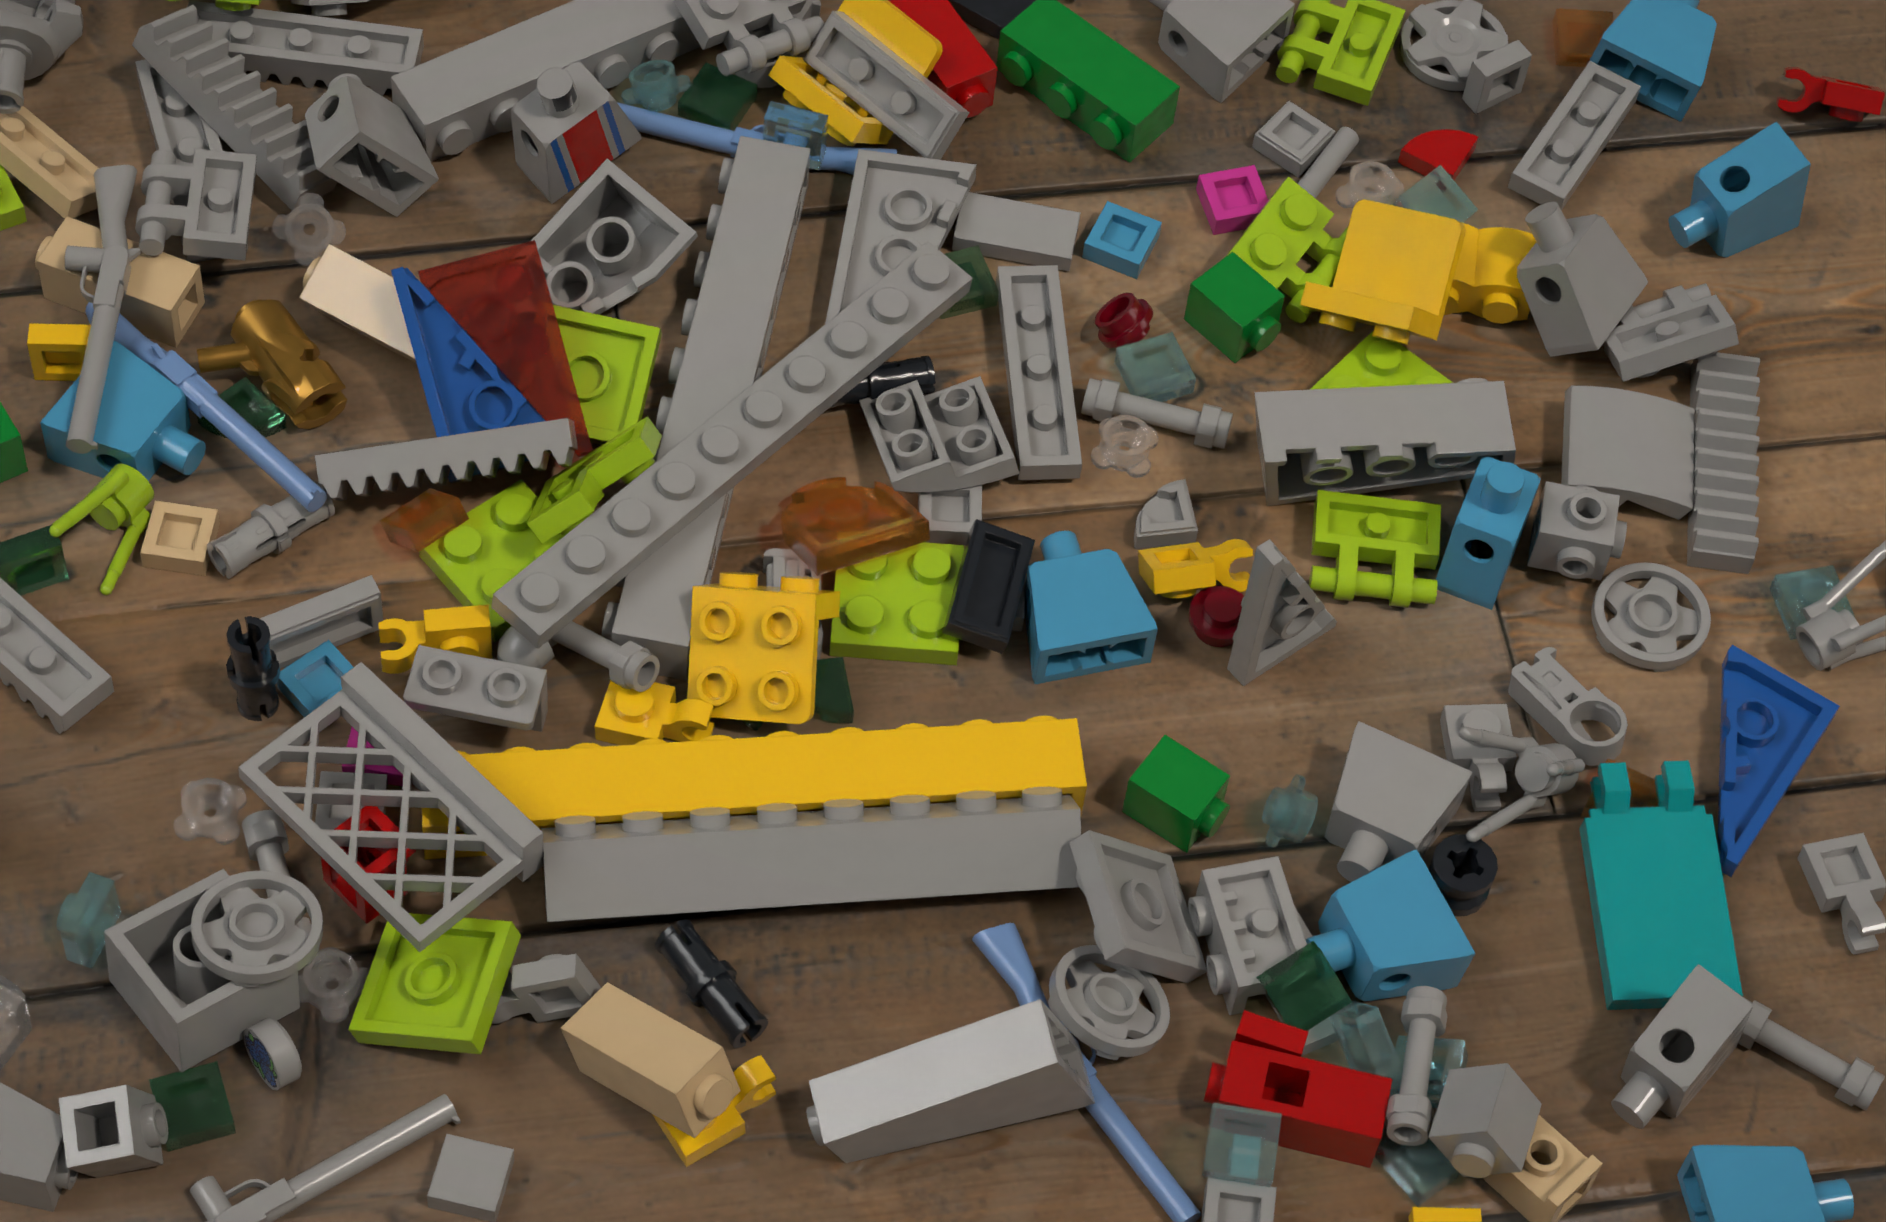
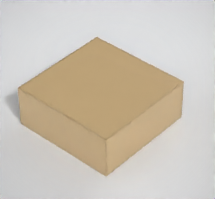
(179, 538)

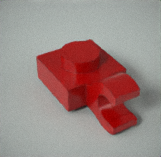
(1846, 98)

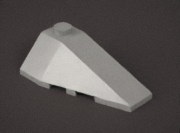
(609, 242)

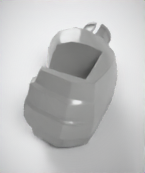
(32, 41)

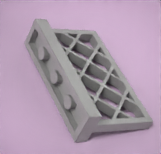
(444, 783)

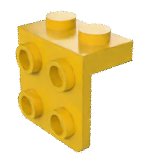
(847, 119)
(1391, 273)
(757, 646)

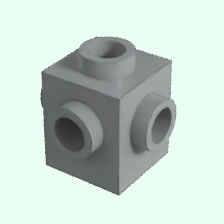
(1576, 531)

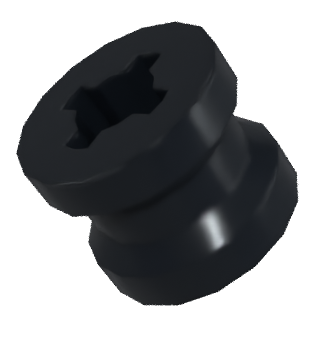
(1468, 888)

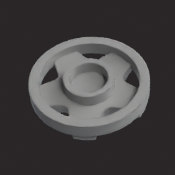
(1449, 39)
(1650, 616)
(257, 928)
(1106, 1005)

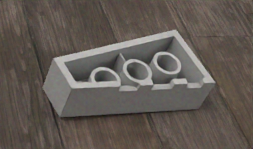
(1378, 436)

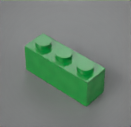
(1087, 78)

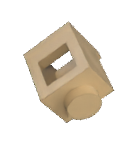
(1552, 1185)

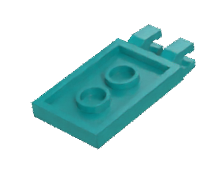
(1655, 889)

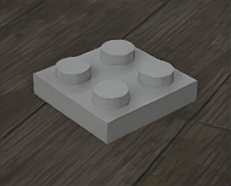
(1137, 907)

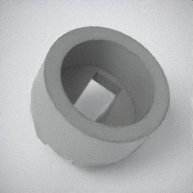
(518, 650)

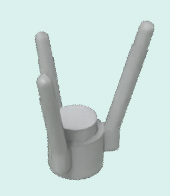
(1836, 637)
(1539, 771)

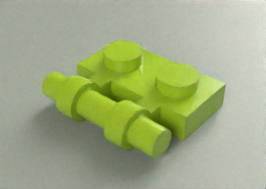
(1356, 52)
(1279, 238)
(1378, 532)

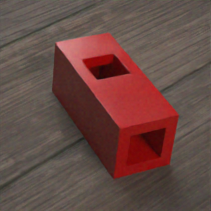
(964, 66)
(1322, 1104)

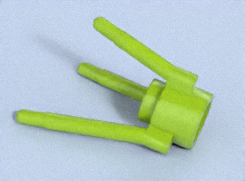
(114, 503)

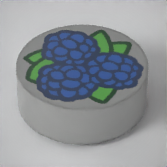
(272, 1053)

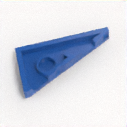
(458, 378)
(1764, 742)

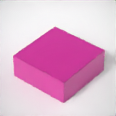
(1231, 198)

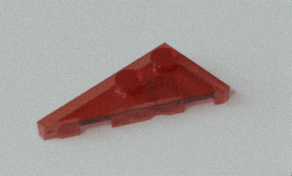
(511, 316)

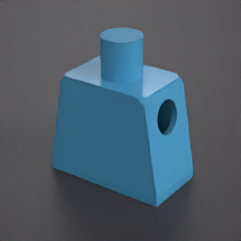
(1661, 49)
(1745, 195)
(138, 423)
(1491, 512)
(1083, 612)
(1393, 932)
(1759, 1186)

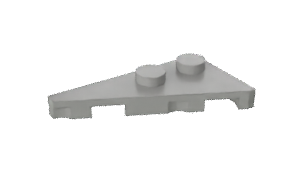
(1276, 616)

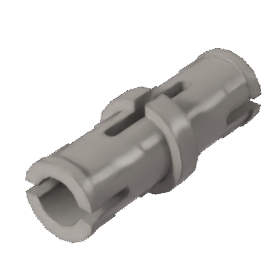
(266, 532)

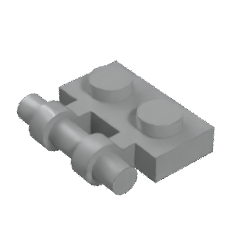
(732, 21)
(217, 207)
(1669, 332)

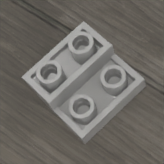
(939, 438)
(1630, 447)

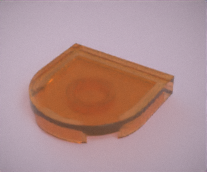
(846, 524)

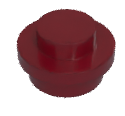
(1123, 320)
(1216, 615)

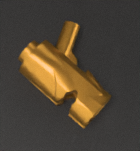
(284, 357)

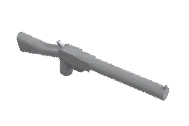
(112, 262)
(288, 1195)

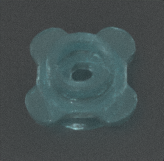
(655, 85)
(1289, 812)

